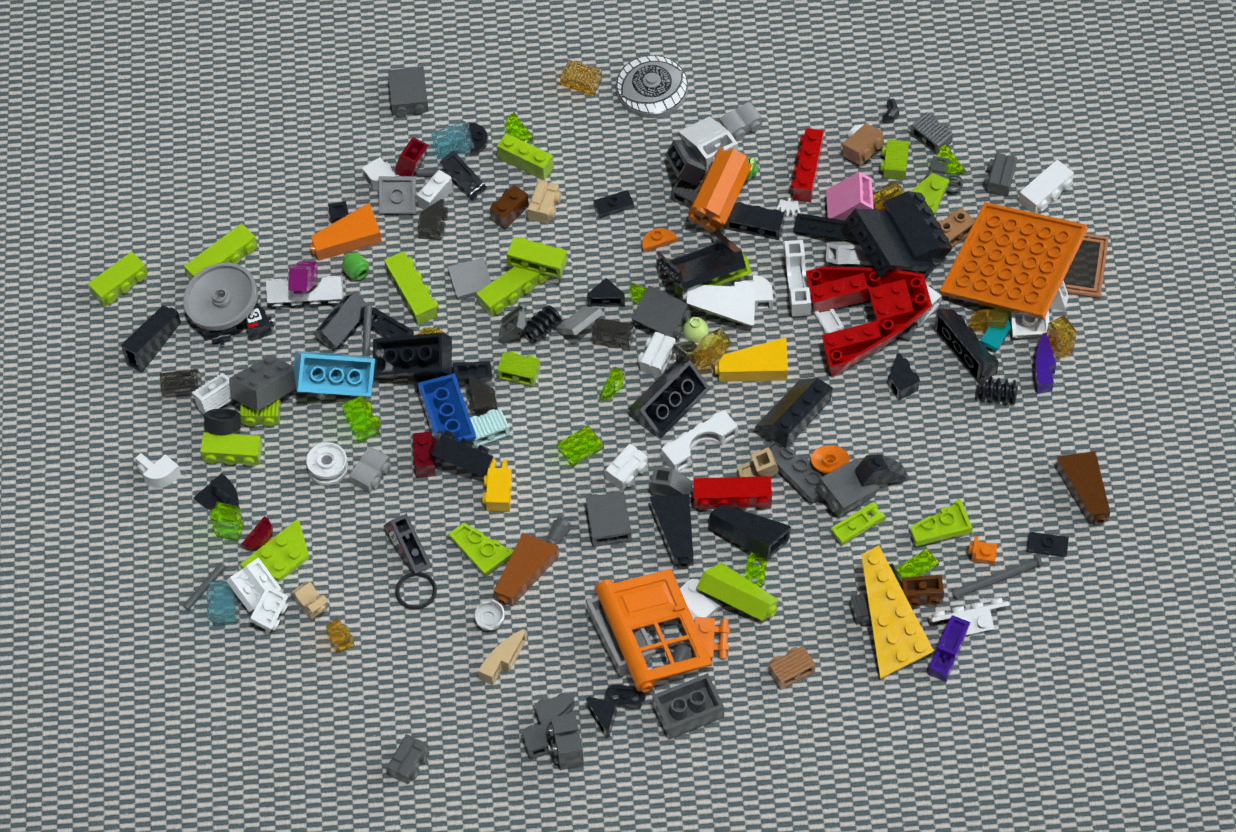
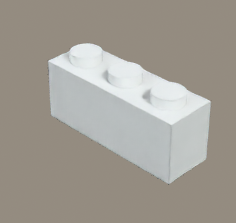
(1046, 187)

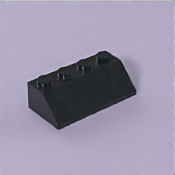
(918, 227)
(965, 344)
(669, 398)
(795, 410)

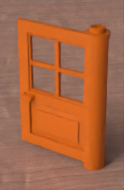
(644, 603)

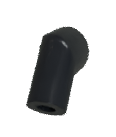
(893, 111)

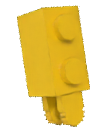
(498, 487)

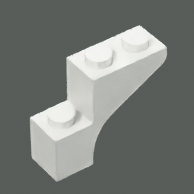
(846, 253)

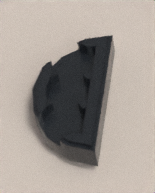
(479, 138)

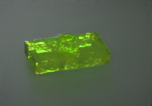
(918, 565)

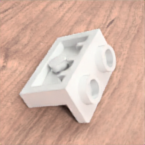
(268, 609)

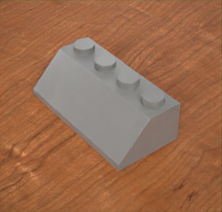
(608, 638)

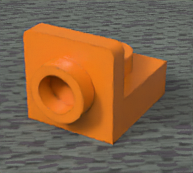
(982, 552)

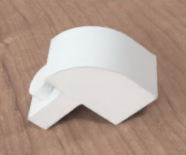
(763, 292)
(159, 474)

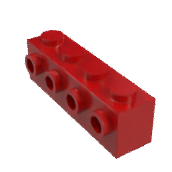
(808, 165)
(732, 491)

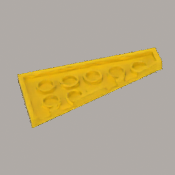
(894, 624)

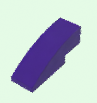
(1044, 366)
(948, 648)

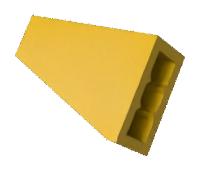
(755, 363)

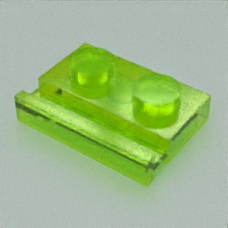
(580, 446)

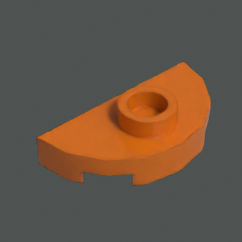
(658, 238)

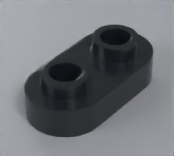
(625, 695)

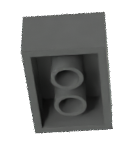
(262, 383)
(688, 706)

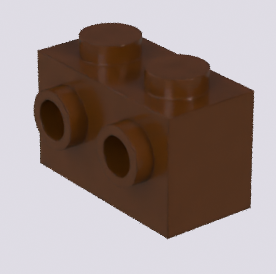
(509, 207)
(923, 590)

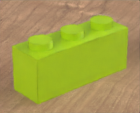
(525, 156)
(537, 257)
(117, 279)
(231, 449)

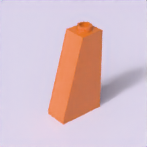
(347, 234)

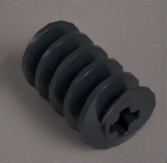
(541, 322)
(998, 389)

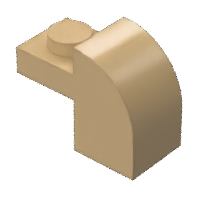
(761, 465)
(309, 599)

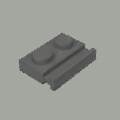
(513, 324)

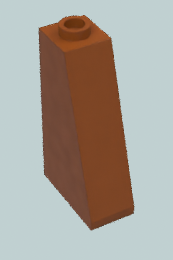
(524, 568)

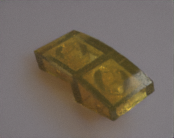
(989, 317)

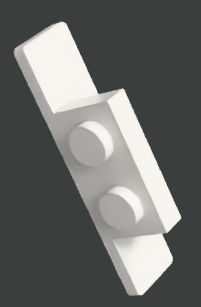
(978, 615)

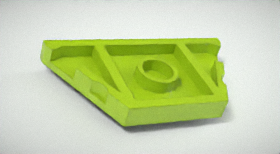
(283, 552)

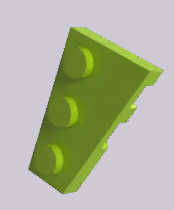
(944, 525)
(479, 549)

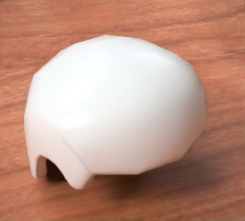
(489, 615)

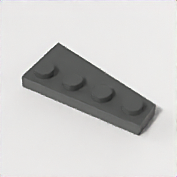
(796, 470)

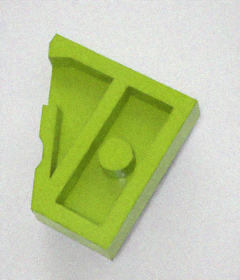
(933, 190)

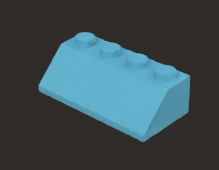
(333, 373)

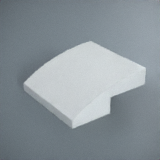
(251, 583)

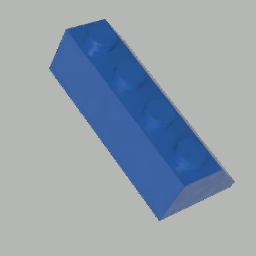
(446, 407)

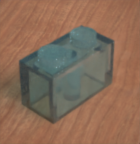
(451, 138)
(222, 604)

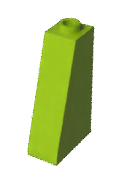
(737, 591)

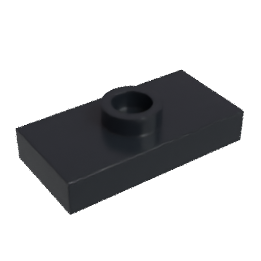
(613, 203)
(1048, 544)

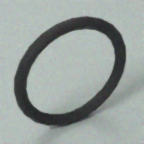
(416, 606)

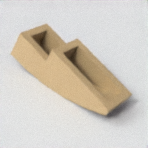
(502, 657)

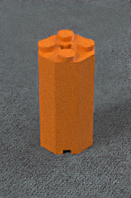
(719, 189)

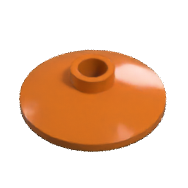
(829, 458)

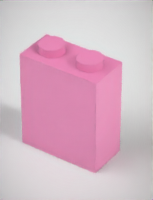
(848, 195)

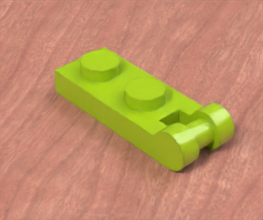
(857, 523)

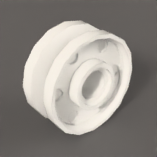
(323, 454)

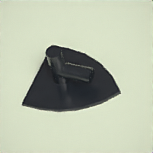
(218, 490)

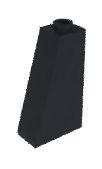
(150, 338)
(674, 524)
(749, 530)

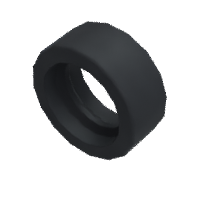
(222, 421)

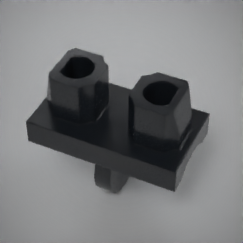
(219, 335)

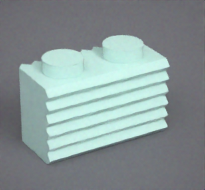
(489, 427)

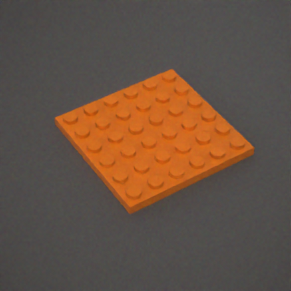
(1014, 260)

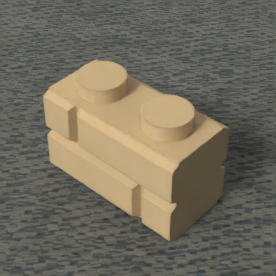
(543, 202)

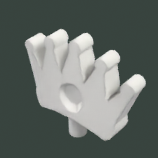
(788, 206)

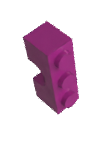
(303, 276)

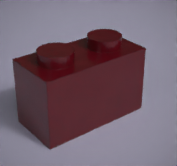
(411, 157)
(423, 459)

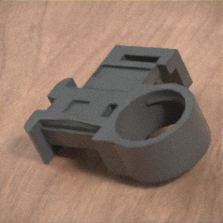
(939, 169)

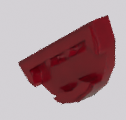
(259, 535)

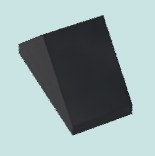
(606, 295)
(603, 712)

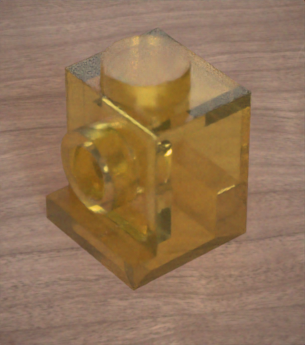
(339, 636)

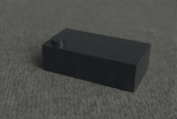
(412, 356)

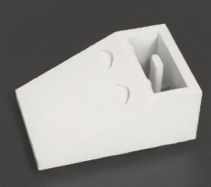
(707, 138)

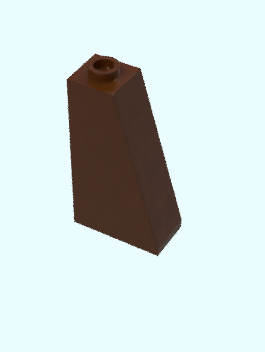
(1085, 483)

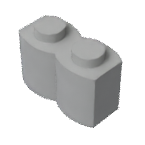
(742, 120)
(370, 469)

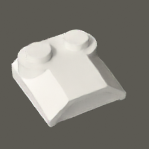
(1028, 327)
(698, 602)

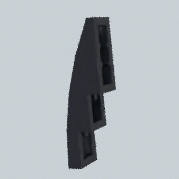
(462, 370)

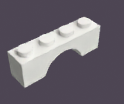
(796, 277)
(329, 289)
(718, 428)

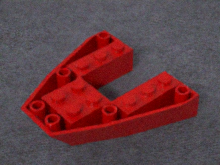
(896, 299)

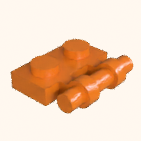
(707, 629)

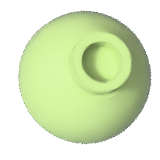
(695, 329)

